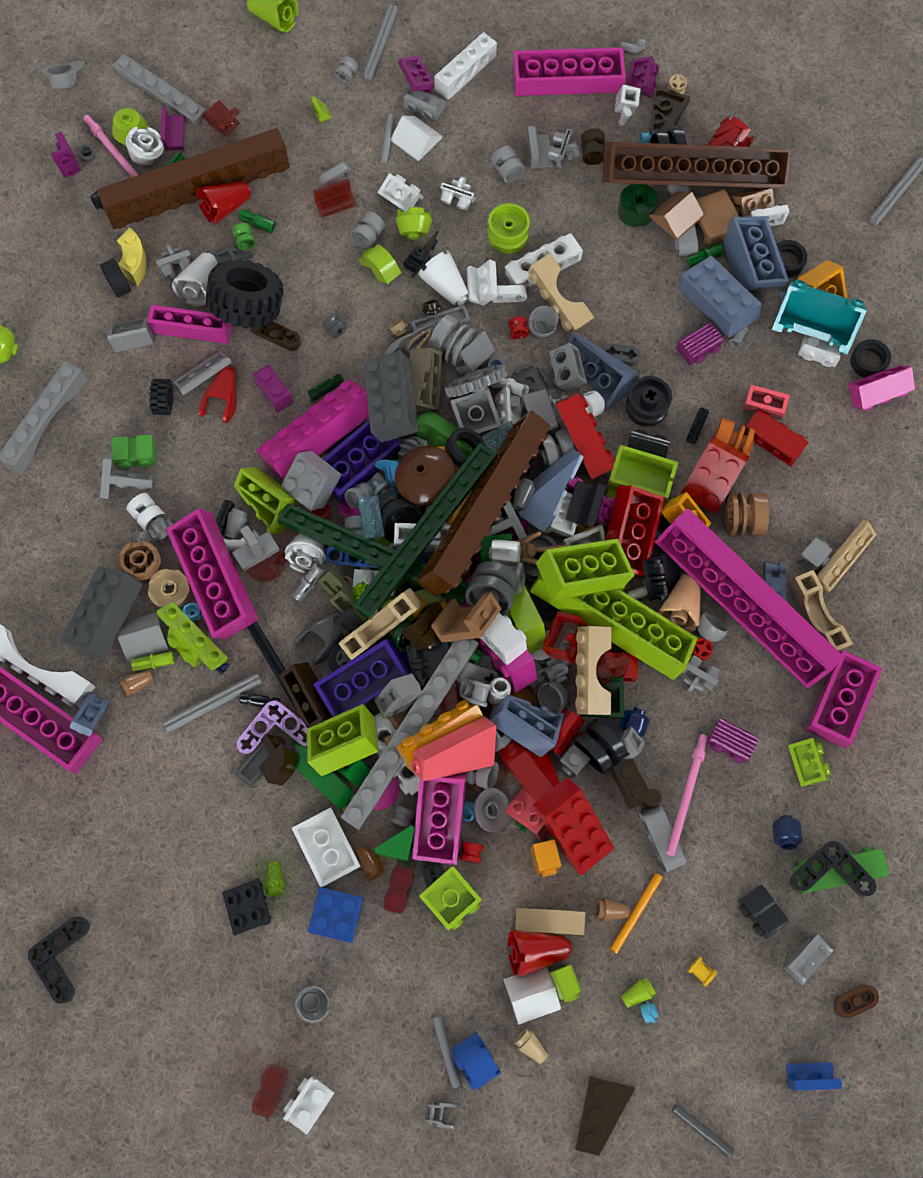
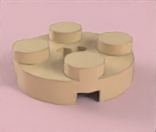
(169, 577)

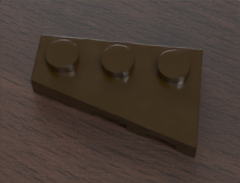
(667, 108)
(600, 1113)

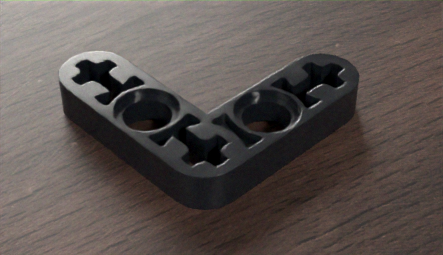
(830, 862)
(49, 959)

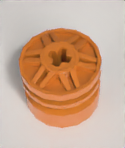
(726, 433)

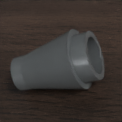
(523, 494)

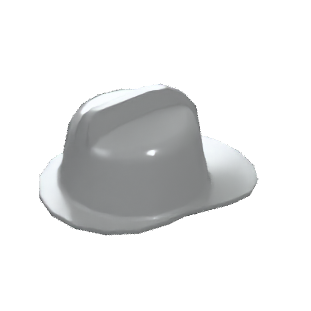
(62, 75)

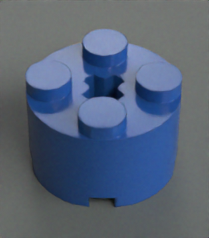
(476, 1060)

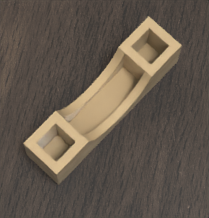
(572, 314)
(809, 596)
(380, 624)
(590, 694)

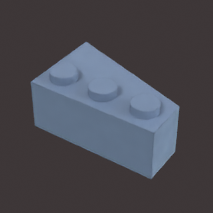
(526, 724)

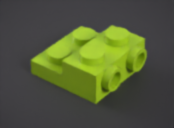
(450, 898)

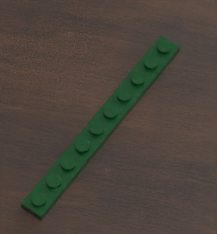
(424, 531)
(355, 545)

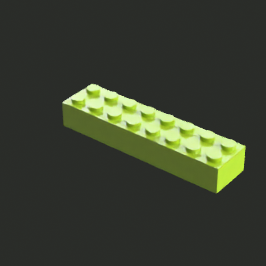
(632, 626)

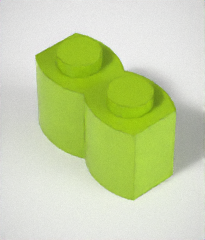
(566, 983)

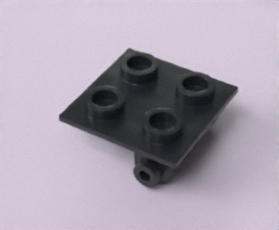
(420, 256)
(660, 576)
(425, 662)
(246, 907)

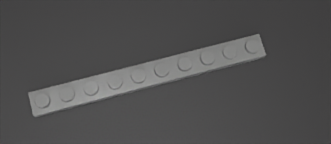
(417, 717)

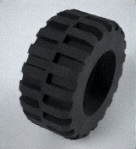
(244, 293)

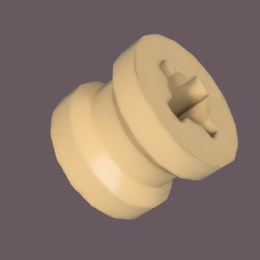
(679, 81)

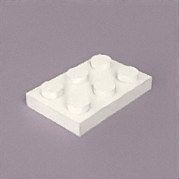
(326, 847)

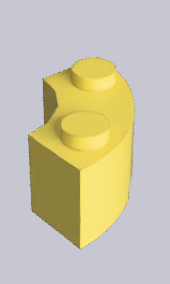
(134, 257)

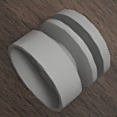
(451, 338)

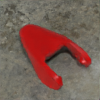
(222, 388)

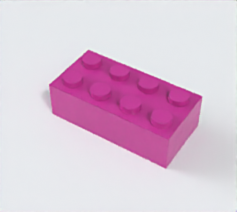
(844, 700)
(439, 819)

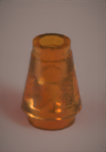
(370, 863)

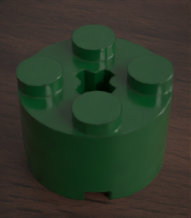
(637, 204)

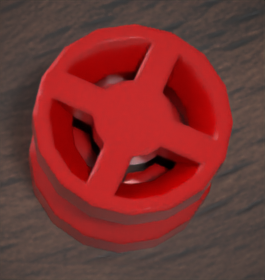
(518, 327)
(705, 647)
(471, 852)

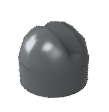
(86, 150)

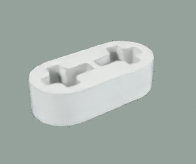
(510, 293)

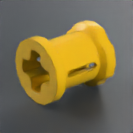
(702, 971)

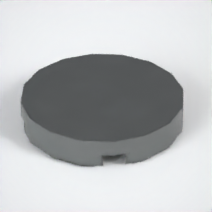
(536, 380)

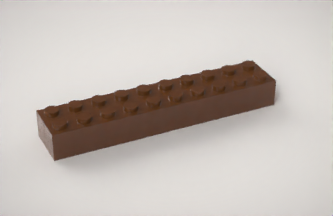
(696, 165)
(177, 183)
(484, 505)

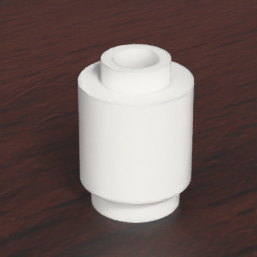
(500, 689)

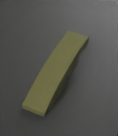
(340, 593)

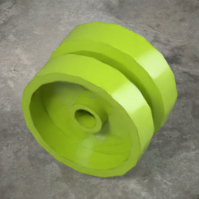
(508, 228)

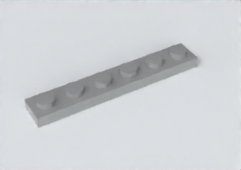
(159, 89)

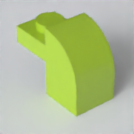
(381, 264)

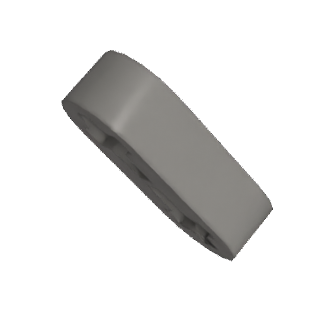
(335, 174)

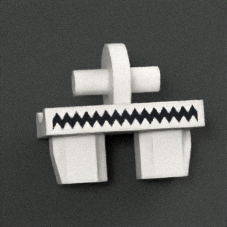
(464, 196)

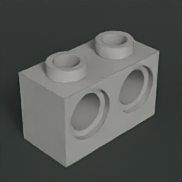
(571, 366)
(398, 695)

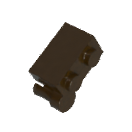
(633, 786)

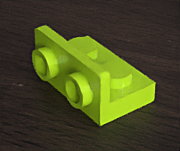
(809, 762)

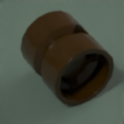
(593, 146)

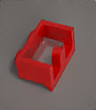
(561, 639)

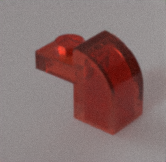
(221, 118)
(268, 569)
(614, 667)

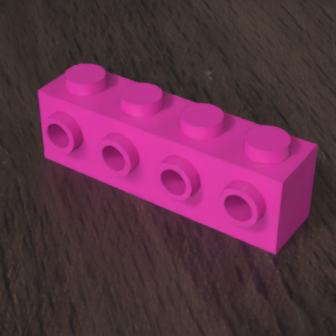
(188, 324)

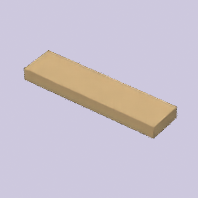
(846, 555)

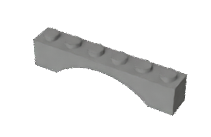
(23, 443)

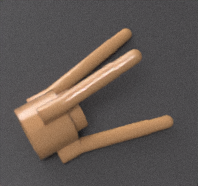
(528, 550)

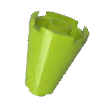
(275, 12)

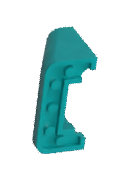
(820, 315)

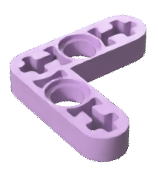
(271, 721)

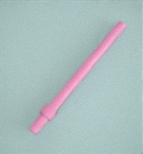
(97, 131)
(698, 756)

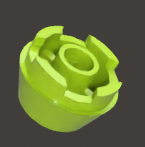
(124, 121)
(413, 223)

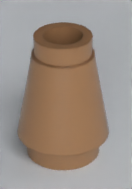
(134, 683)
(611, 910)

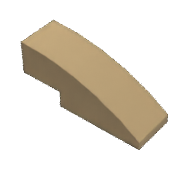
(550, 921)

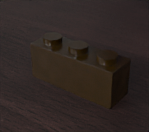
(299, 684)

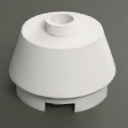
(144, 145)
(304, 552)

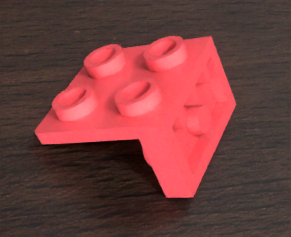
(523, 811)

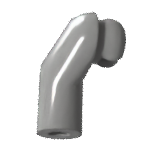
(634, 48)

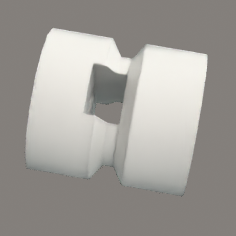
(144, 510)

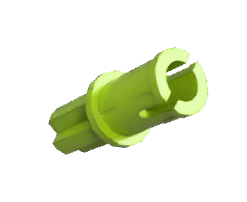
(152, 661)

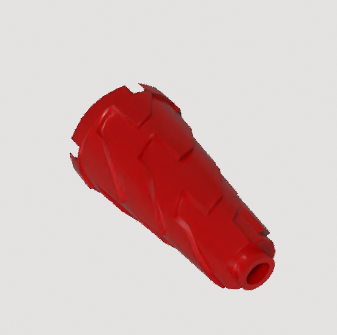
(732, 133)

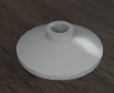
(497, 803)

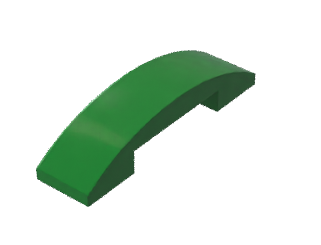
(328, 784)

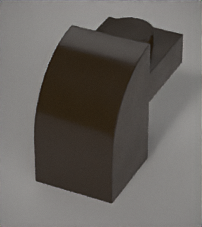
(280, 762)

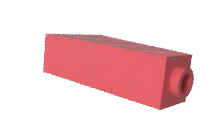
(457, 752)

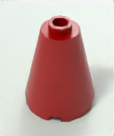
(222, 199)
(536, 951)

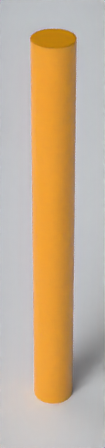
(635, 914)

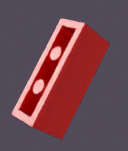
(776, 437)

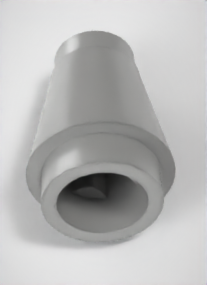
(235, 522)

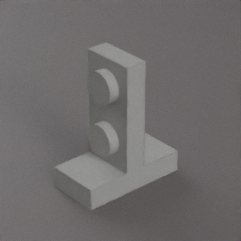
(121, 479)
(508, 521)
(256, 549)

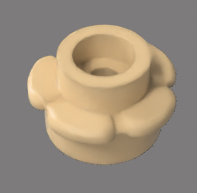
(398, 328)

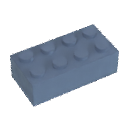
(720, 296)

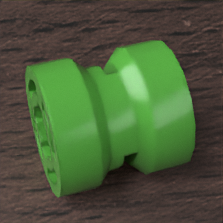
(243, 236)

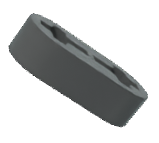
(622, 351)

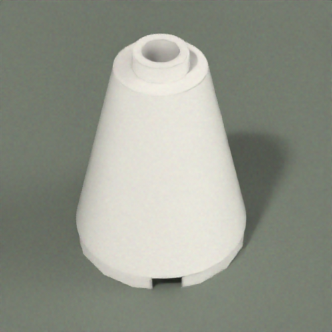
(445, 278)
(193, 280)

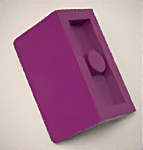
(172, 131)

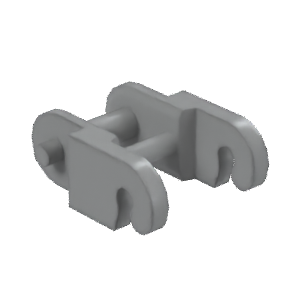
(439, 1122)

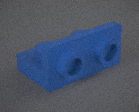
(812, 1076)

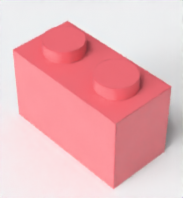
(766, 401)

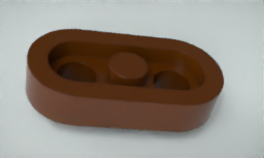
(856, 1004)

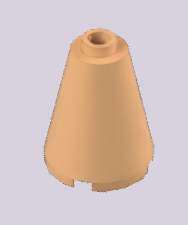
(683, 604)

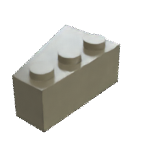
(426, 378)

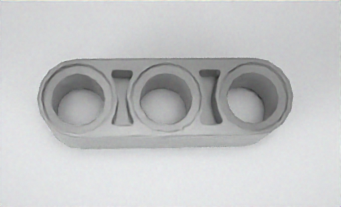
(659, 833)

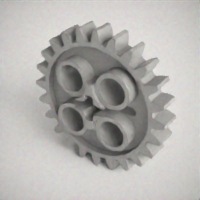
(476, 381)

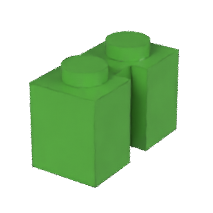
(134, 451)

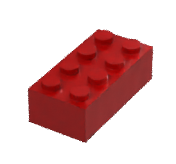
(582, 431)
(635, 524)
(574, 826)

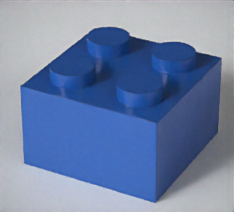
(335, 915)

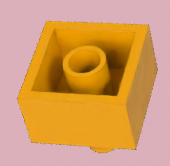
(827, 277)

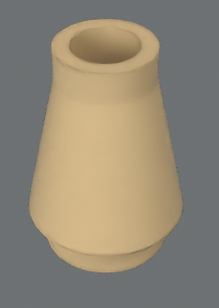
(530, 1046)

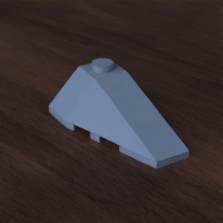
(603, 371)
(549, 489)

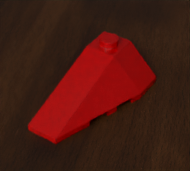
(531, 771)

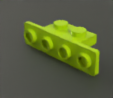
(189, 639)

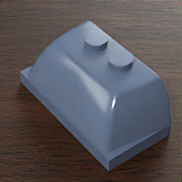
(754, 253)

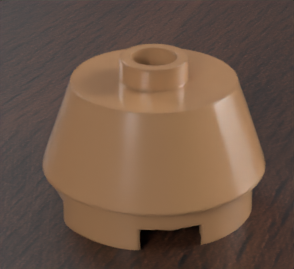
(139, 560)

